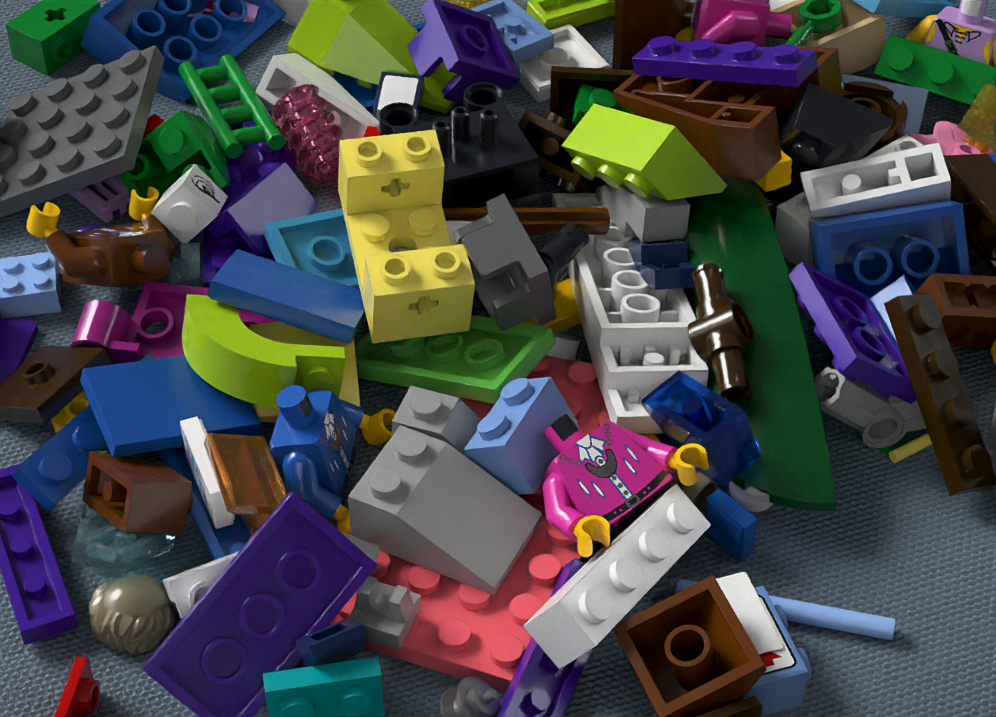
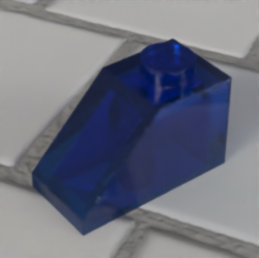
(698, 415)

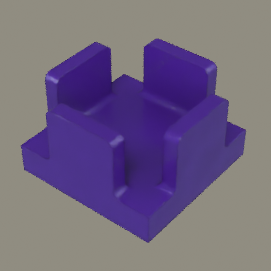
(466, 44)

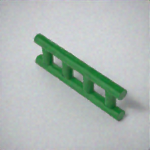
(221, 119)

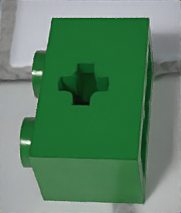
(45, 37)

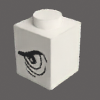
(189, 204)

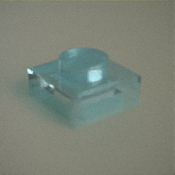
(188, 270)

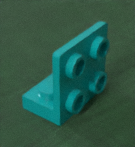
(326, 690)

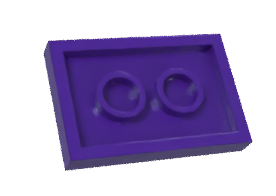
(853, 332)

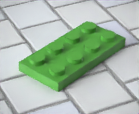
(458, 364)

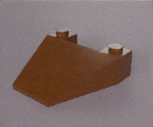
(726, 121)

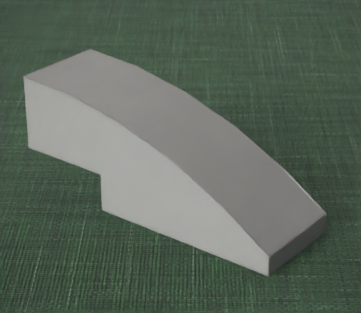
(645, 217)

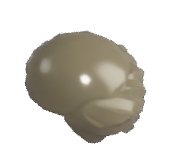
(132, 613)

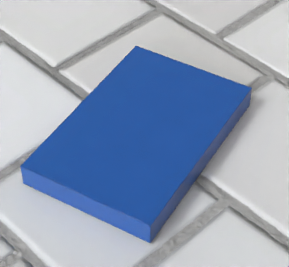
(289, 296)
(146, 400)

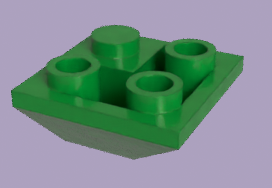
(172, 151)

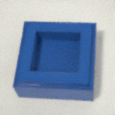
(731, 525)

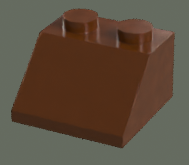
(690, 652)

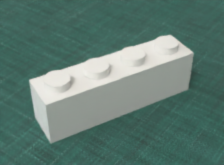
(616, 577)

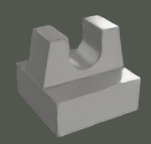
(385, 612)

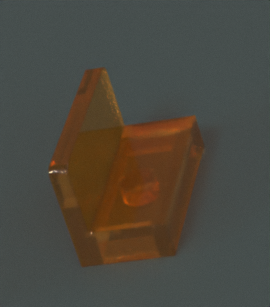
(245, 476)

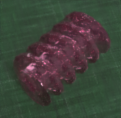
(309, 132)

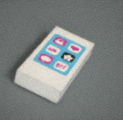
(193, 439)

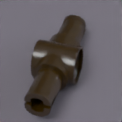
(721, 333)

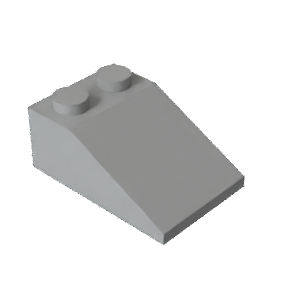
(441, 511)

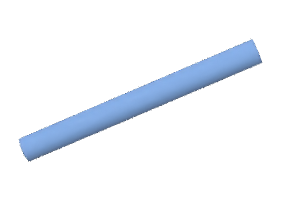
(827, 616)

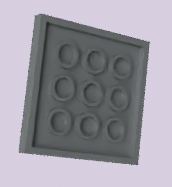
(76, 130)

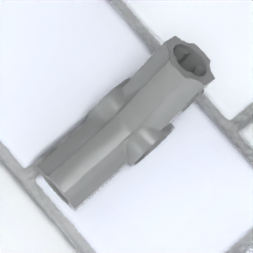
(856, 403)

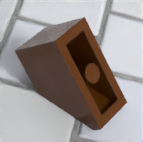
(137, 494)

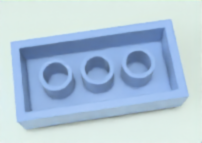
(29, 285)

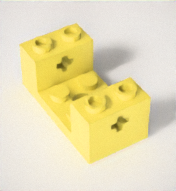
(393, 201)

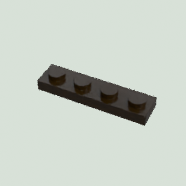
(940, 393)

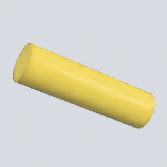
(910, 448)

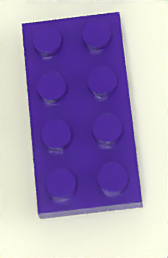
(246, 623)

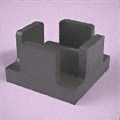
(511, 271)

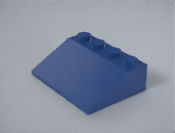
(180, 38)

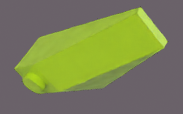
(363, 42)

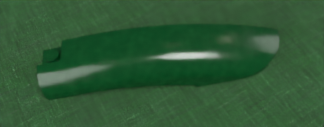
(784, 405)

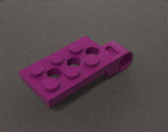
(125, 338)

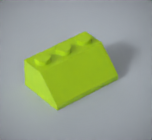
(639, 155)

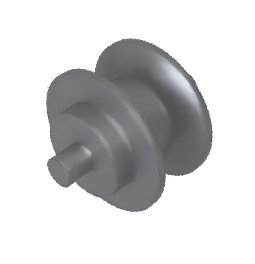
(470, 699)

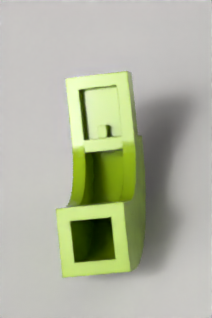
(248, 364)

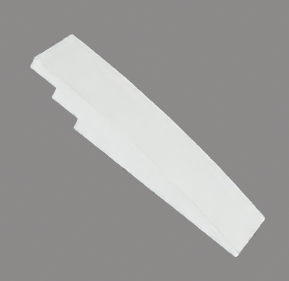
(630, 329)

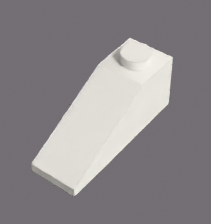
(293, 70)
(878, 182)

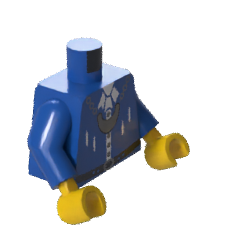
(318, 445)

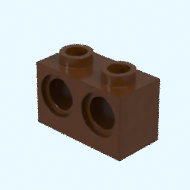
(966, 307)

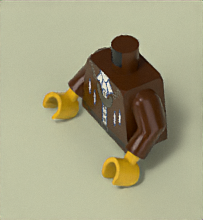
(109, 254)

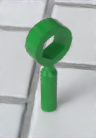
(816, 17)

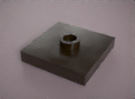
(47, 382)

